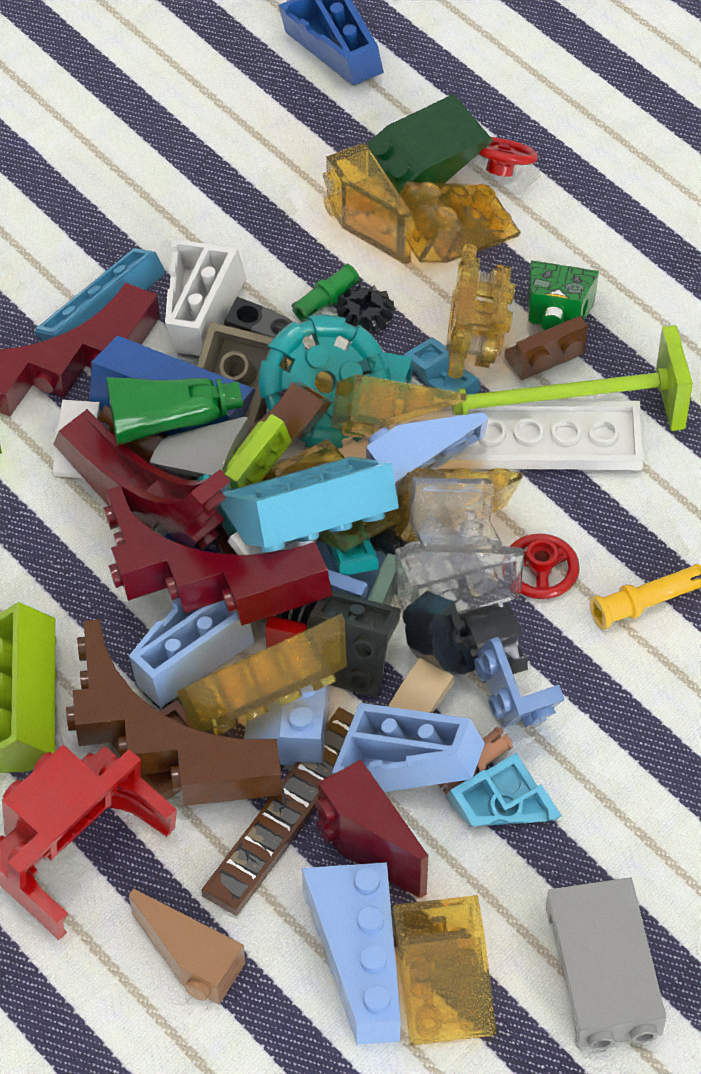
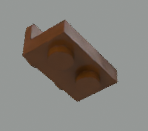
(548, 348)

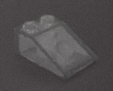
(459, 576)

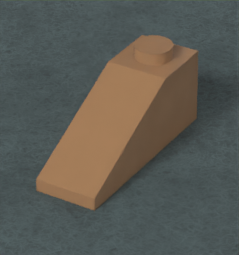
(196, 954)

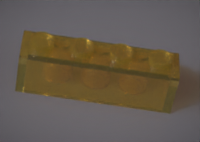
(267, 677)

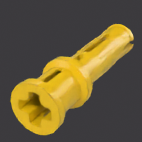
(632, 600)

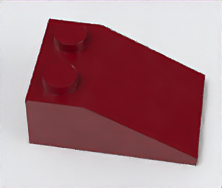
(369, 828)

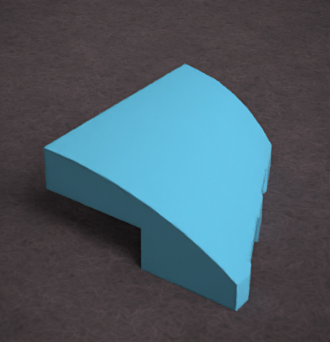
(502, 797)

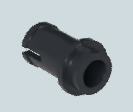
(387, 541)

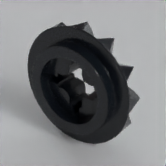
(375, 317)

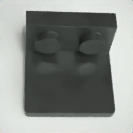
(367, 636)

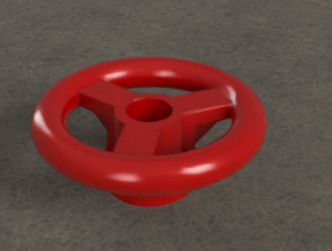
(505, 154)
(551, 552)

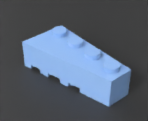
(357, 933)

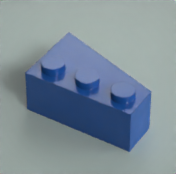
(334, 35)

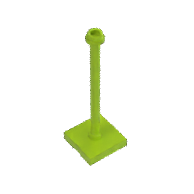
(670, 378)

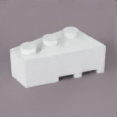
(200, 292)

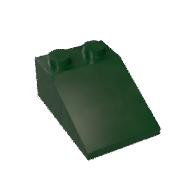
(429, 144)

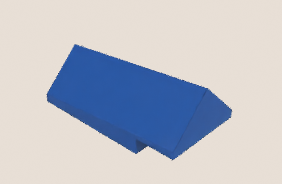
(132, 360)

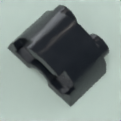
(492, 622)
(432, 633)

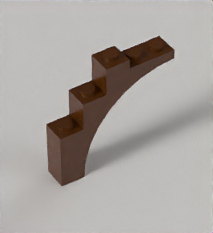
(201, 764)

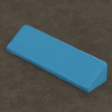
(136, 268)

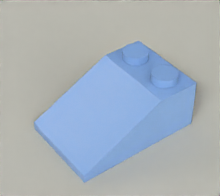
(425, 443)

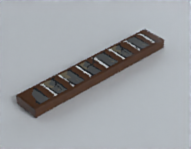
(275, 825)

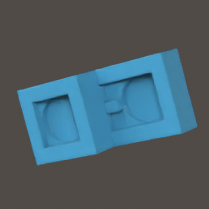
(432, 367)

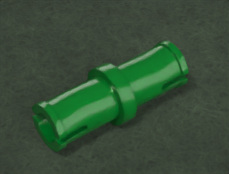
(325, 292)

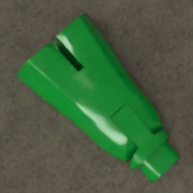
(155, 406)

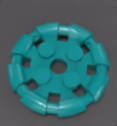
(319, 358)

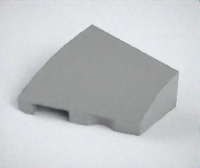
(201, 449)

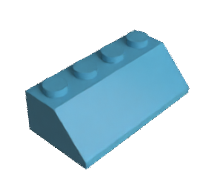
(311, 502)

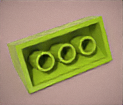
(26, 687)

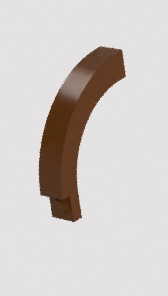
(298, 408)

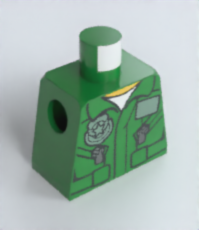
(559, 293)

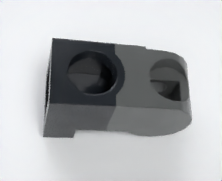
(255, 318)

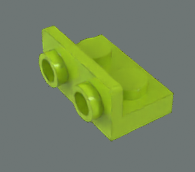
(258, 453)

